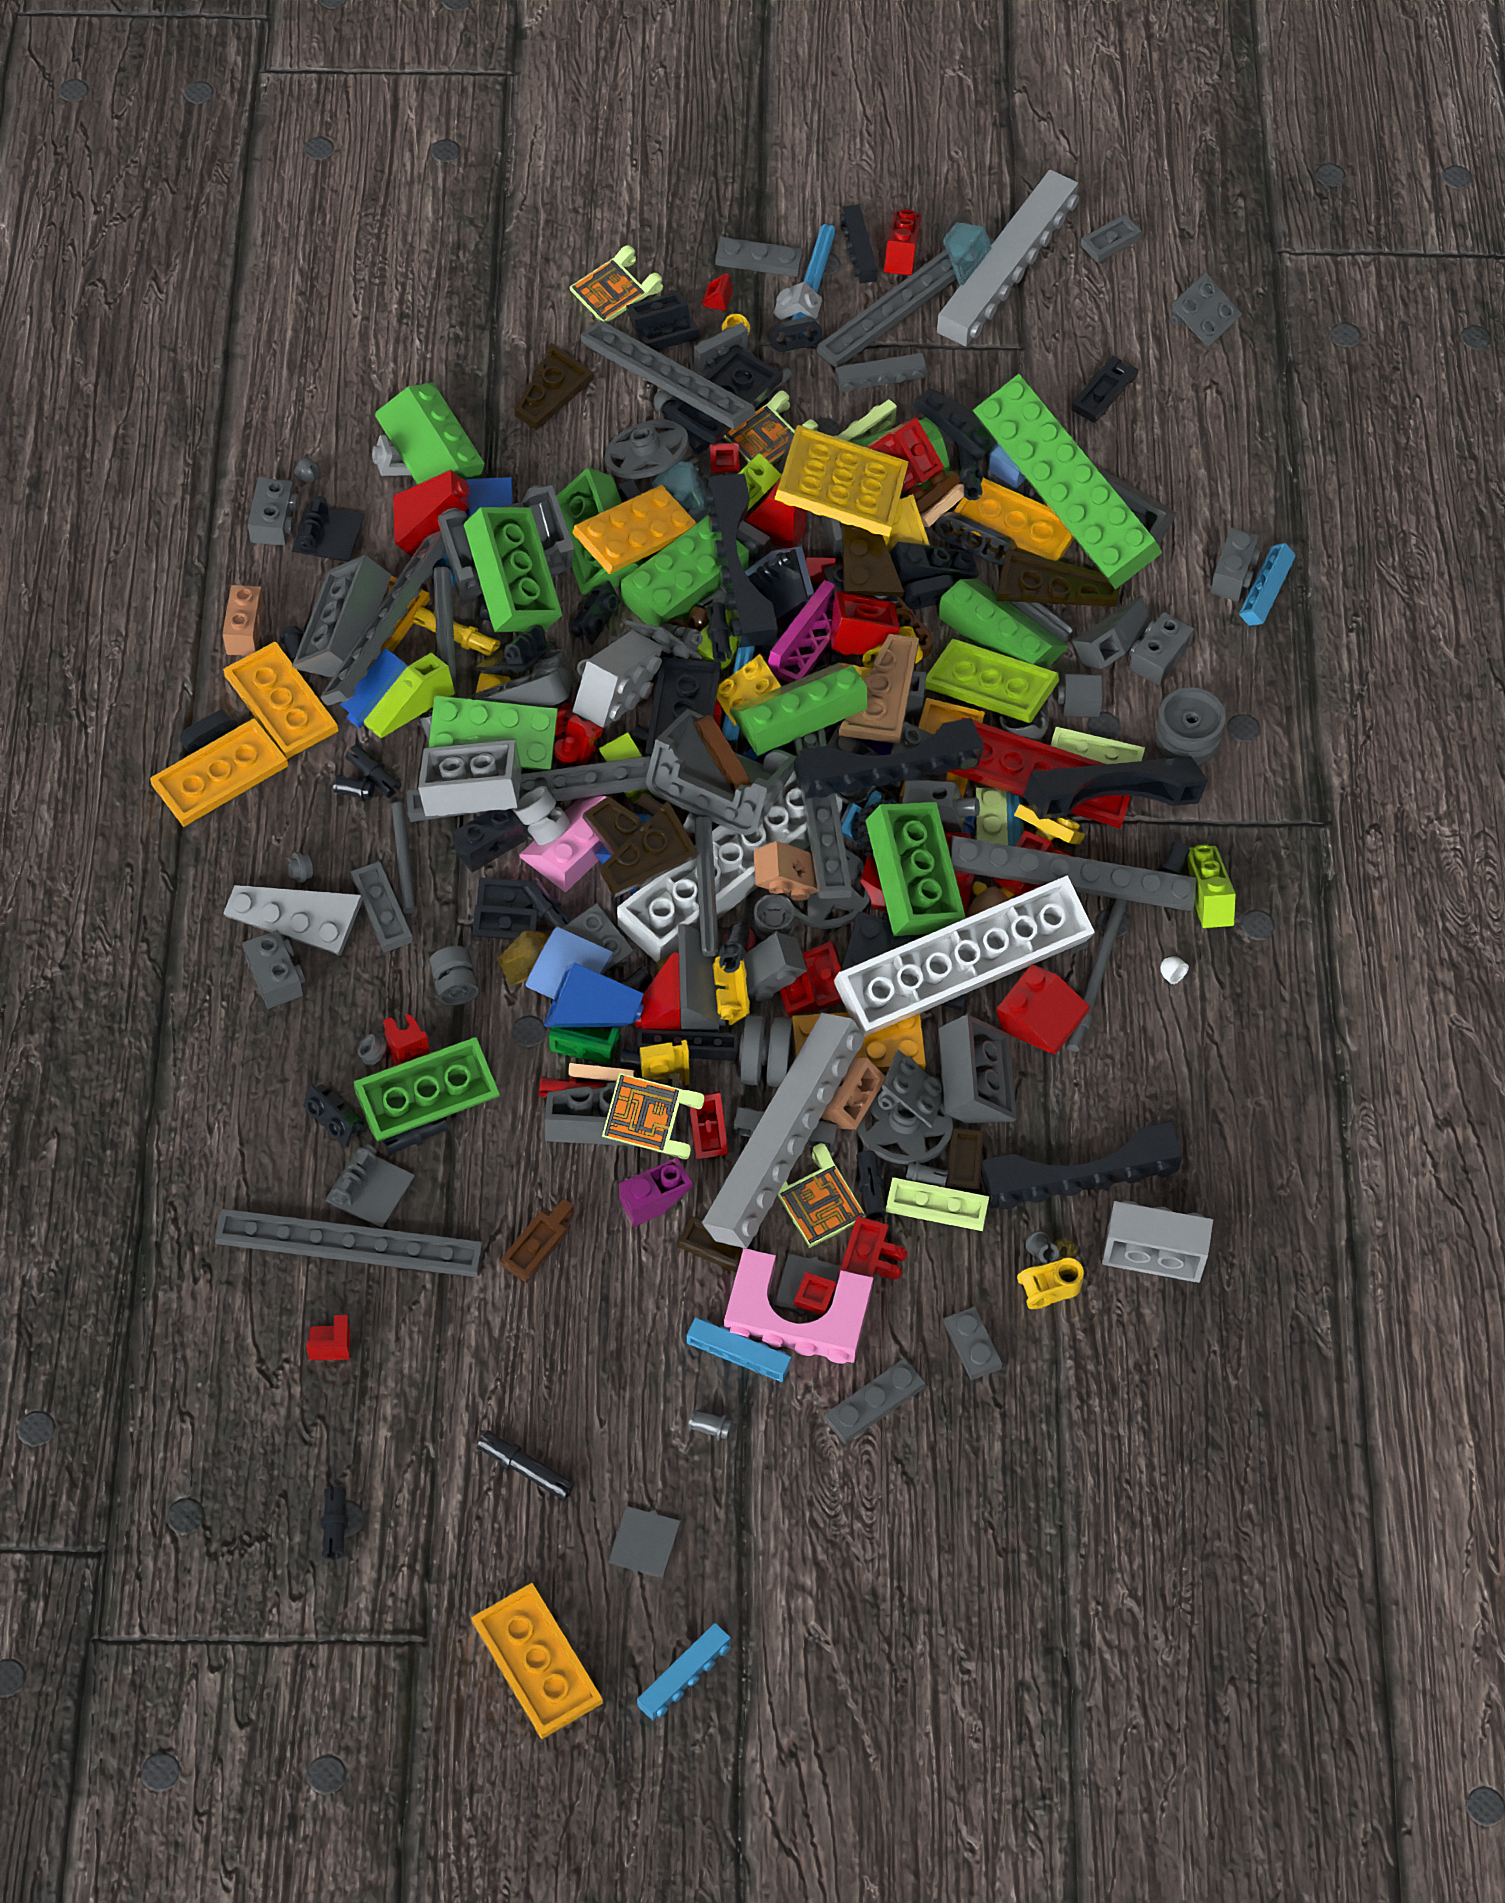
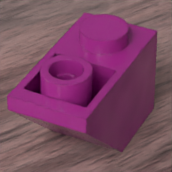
(654, 1191)

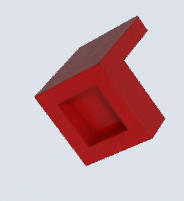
(330, 1341)

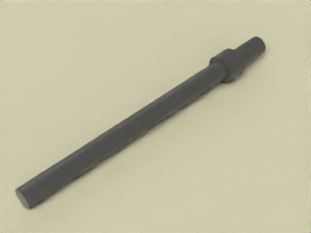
(1098, 971)

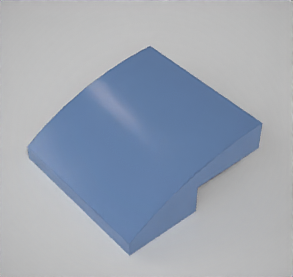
(558, 953)

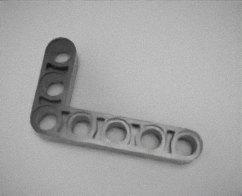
(543, 688)

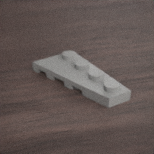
(301, 915)

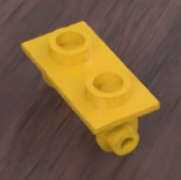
(733, 1000)

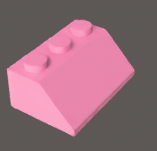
(571, 853)

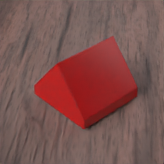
(718, 293)
(724, 457)
(815, 567)

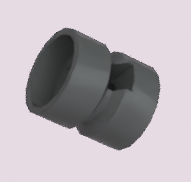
(772, 915)
(454, 975)

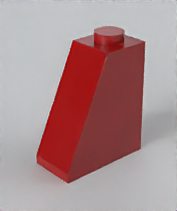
(419, 507)
(777, 520)

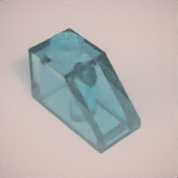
(966, 248)
(683, 484)

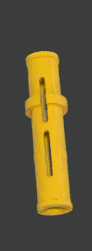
(466, 636)

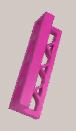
(810, 618)

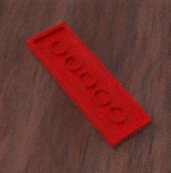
(1012, 758)

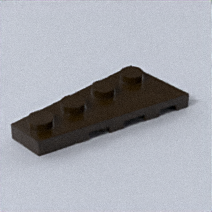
(1052, 582)

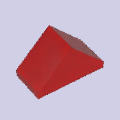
(708, 1127)

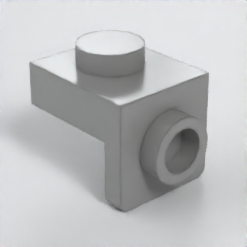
(798, 299)
(388, 459)

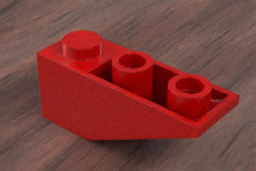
(902, 242)

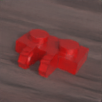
(865, 1248)

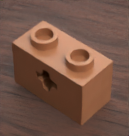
(243, 620)
(785, 870)
(854, 1094)

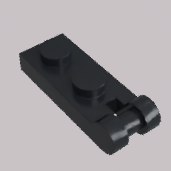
(1104, 389)

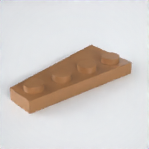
(886, 693)

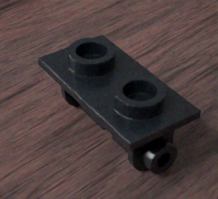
(600, 608)
(324, 1106)

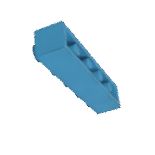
(1267, 584)
(739, 1349)
(684, 1672)

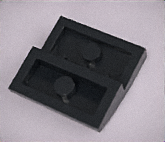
(663, 321)
(503, 909)

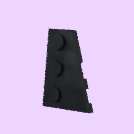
(955, 421)

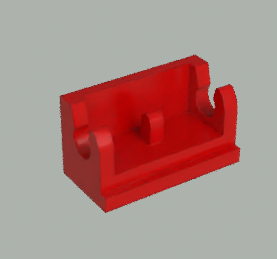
(405, 1044)

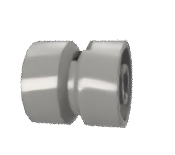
(539, 812)

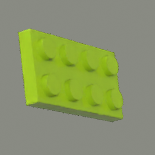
(991, 680)

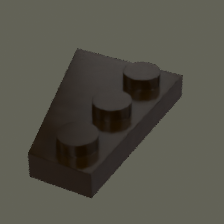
(867, 564)

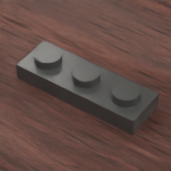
(759, 256)
(381, 907)
(874, 1401)

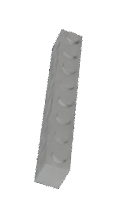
(1010, 255)
(783, 1130)

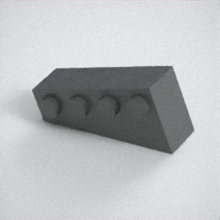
(582, 1112)

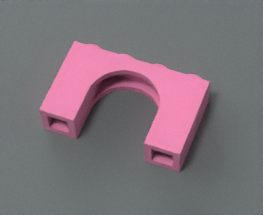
(832, 1335)

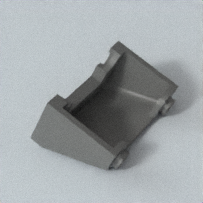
(550, 526)
(689, 778)

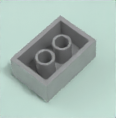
(618, 678)
(470, 778)
(1157, 1241)

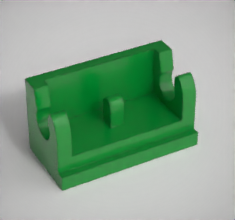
(585, 1043)

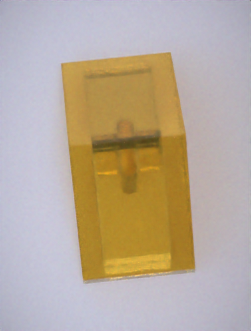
(522, 955)

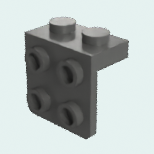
(712, 351)

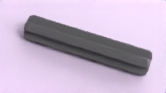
(1047, 619)

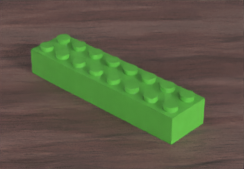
(1067, 481)

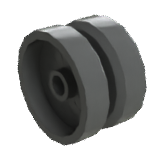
(1190, 725)
(763, 1050)

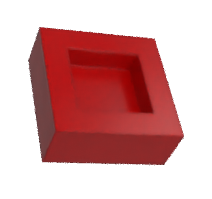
(815, 1293)

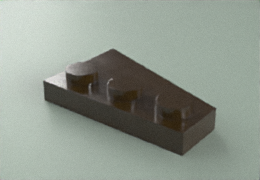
(554, 385)
(613, 825)
(650, 853)

